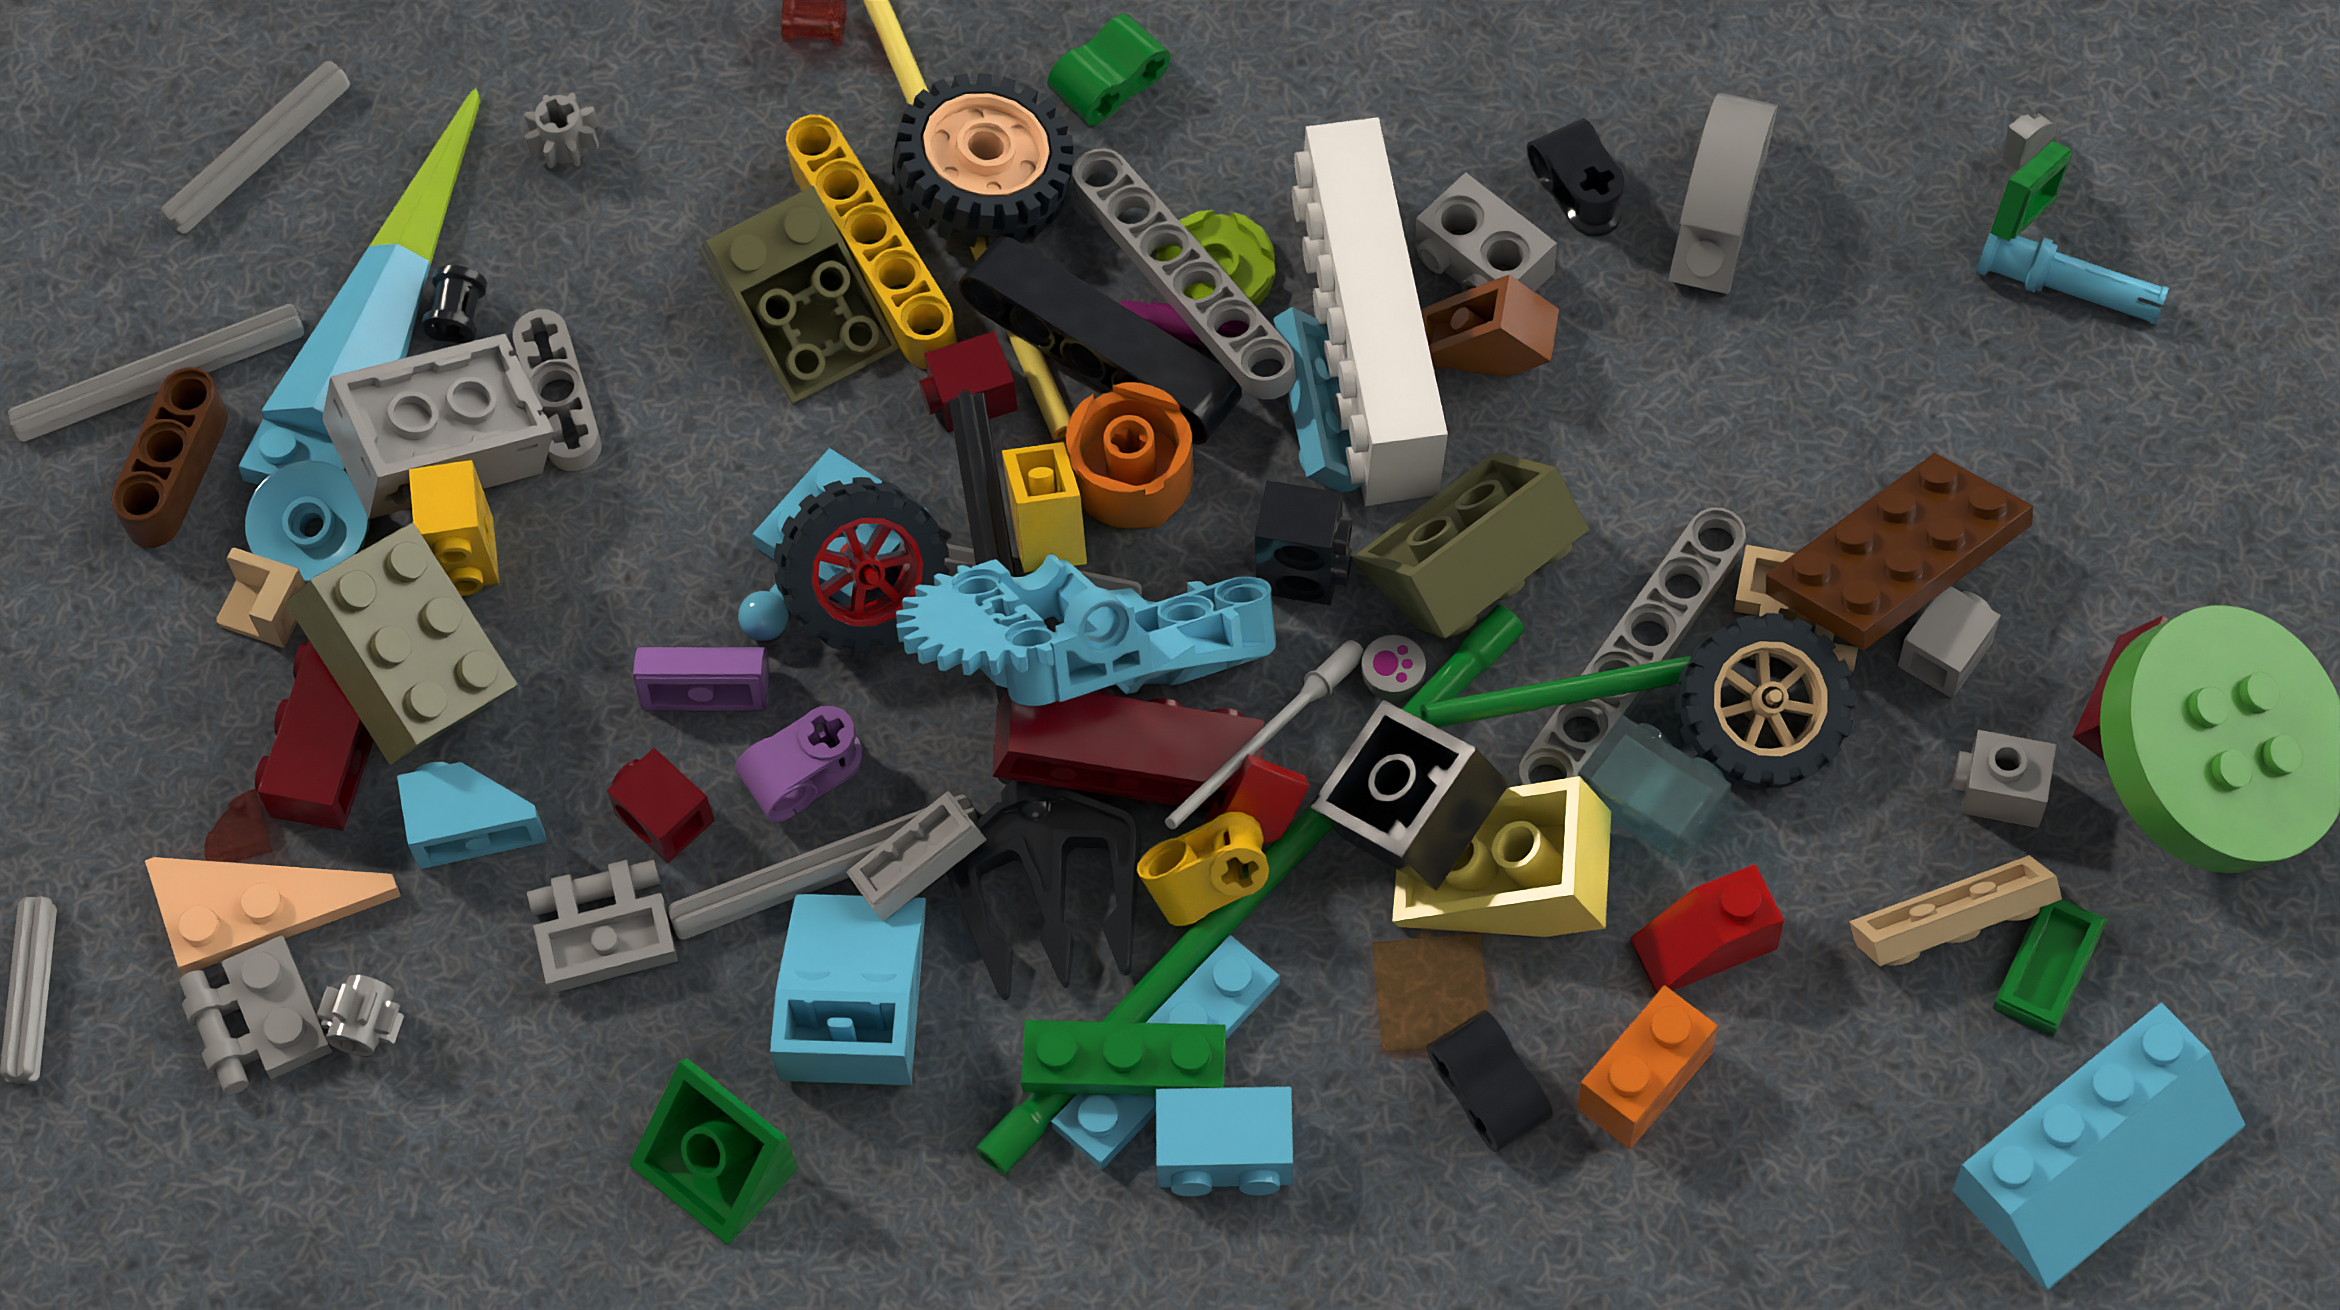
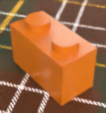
(1647, 1067)

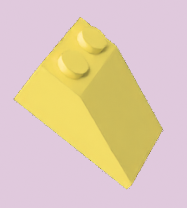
(1526, 872)

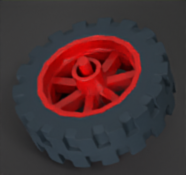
(825, 519)

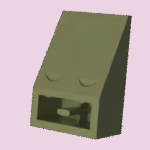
(799, 295)

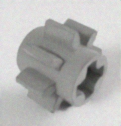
(561, 130)
(360, 1015)

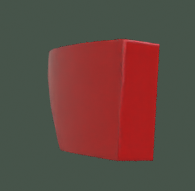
(1265, 793)

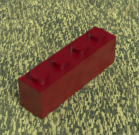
(1120, 746)
(315, 751)

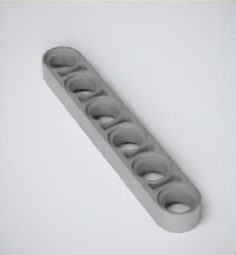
(1189, 267)
(1622, 650)

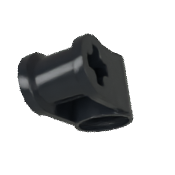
(1579, 177)

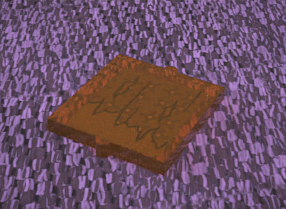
(1426, 988)

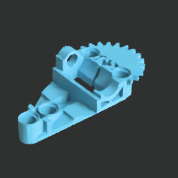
(1103, 634)

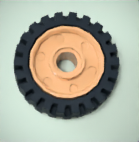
(982, 159)

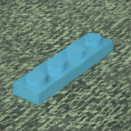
(1218, 992)

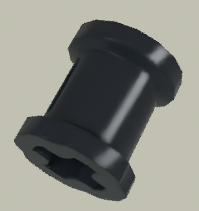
(454, 304)

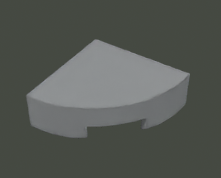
(2026, 138)

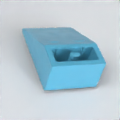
(848, 992)

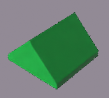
(712, 1153)

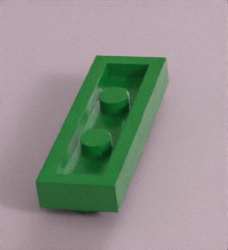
(1121, 1057)

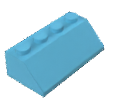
(2101, 1147)

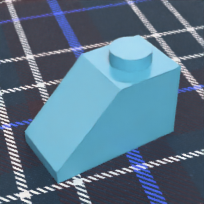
(463, 815)

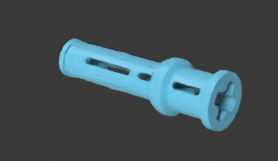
(2040, 265)

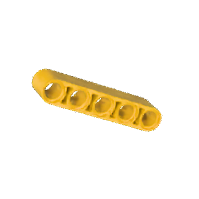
(865, 219)

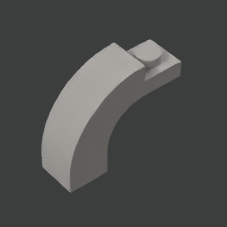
(1721, 191)

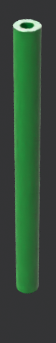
(1553, 693)

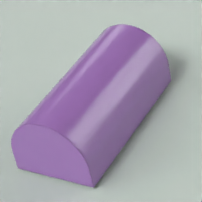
(702, 678)

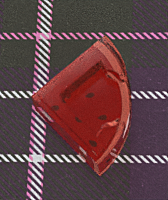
(239, 831)

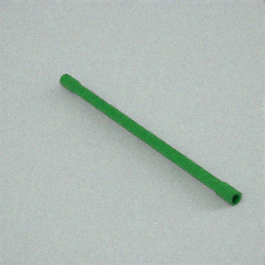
(1029, 1120)

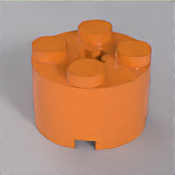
(1131, 455)

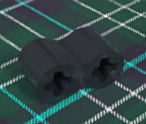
(1489, 1080)

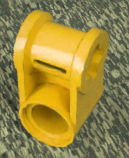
(1202, 874)

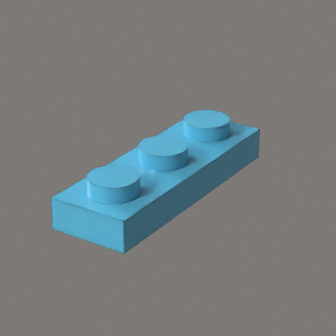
(1313, 402)

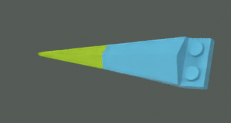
(368, 318)

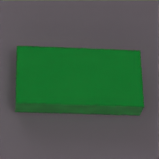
(2031, 191)
(2049, 965)

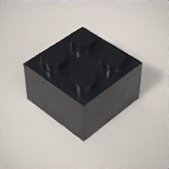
(1410, 794)

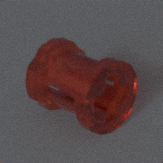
(814, 20)

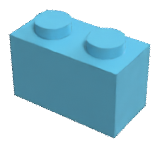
(1224, 1139)

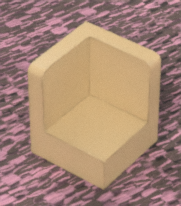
(259, 598)

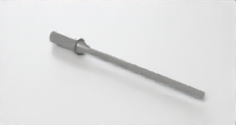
(1317, 685)

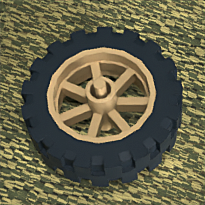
(1811, 660)

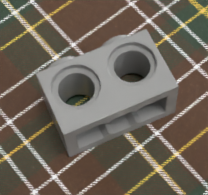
(1494, 238)

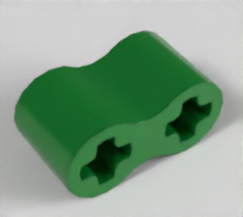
(1108, 69)

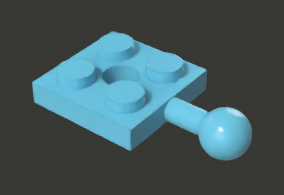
(764, 613)

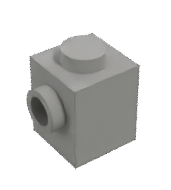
(2005, 778)

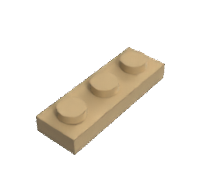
(1955, 911)

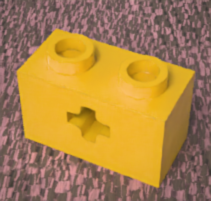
(456, 523)

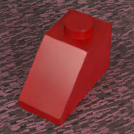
(1710, 930)

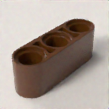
(168, 432)

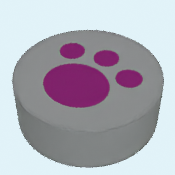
(1393, 668)

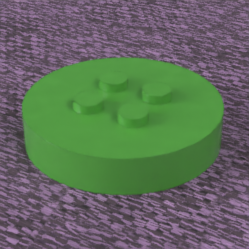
(2223, 739)

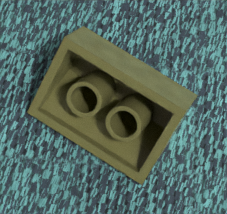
(1474, 543)

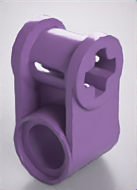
(797, 763)

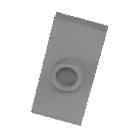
(916, 856)

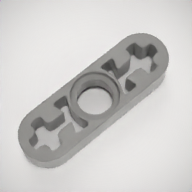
(563, 367)

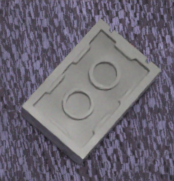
(433, 412)

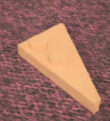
(232, 907)

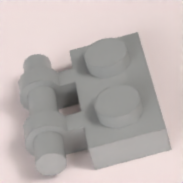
(605, 940)
(275, 1010)

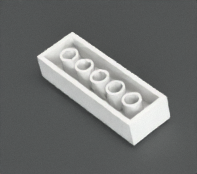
(1370, 312)

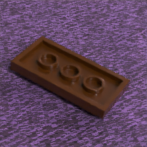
(1898, 551)

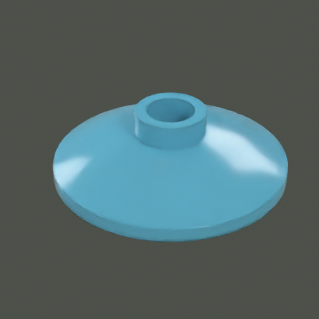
(292, 499)

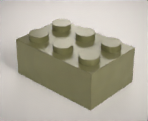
(401, 643)

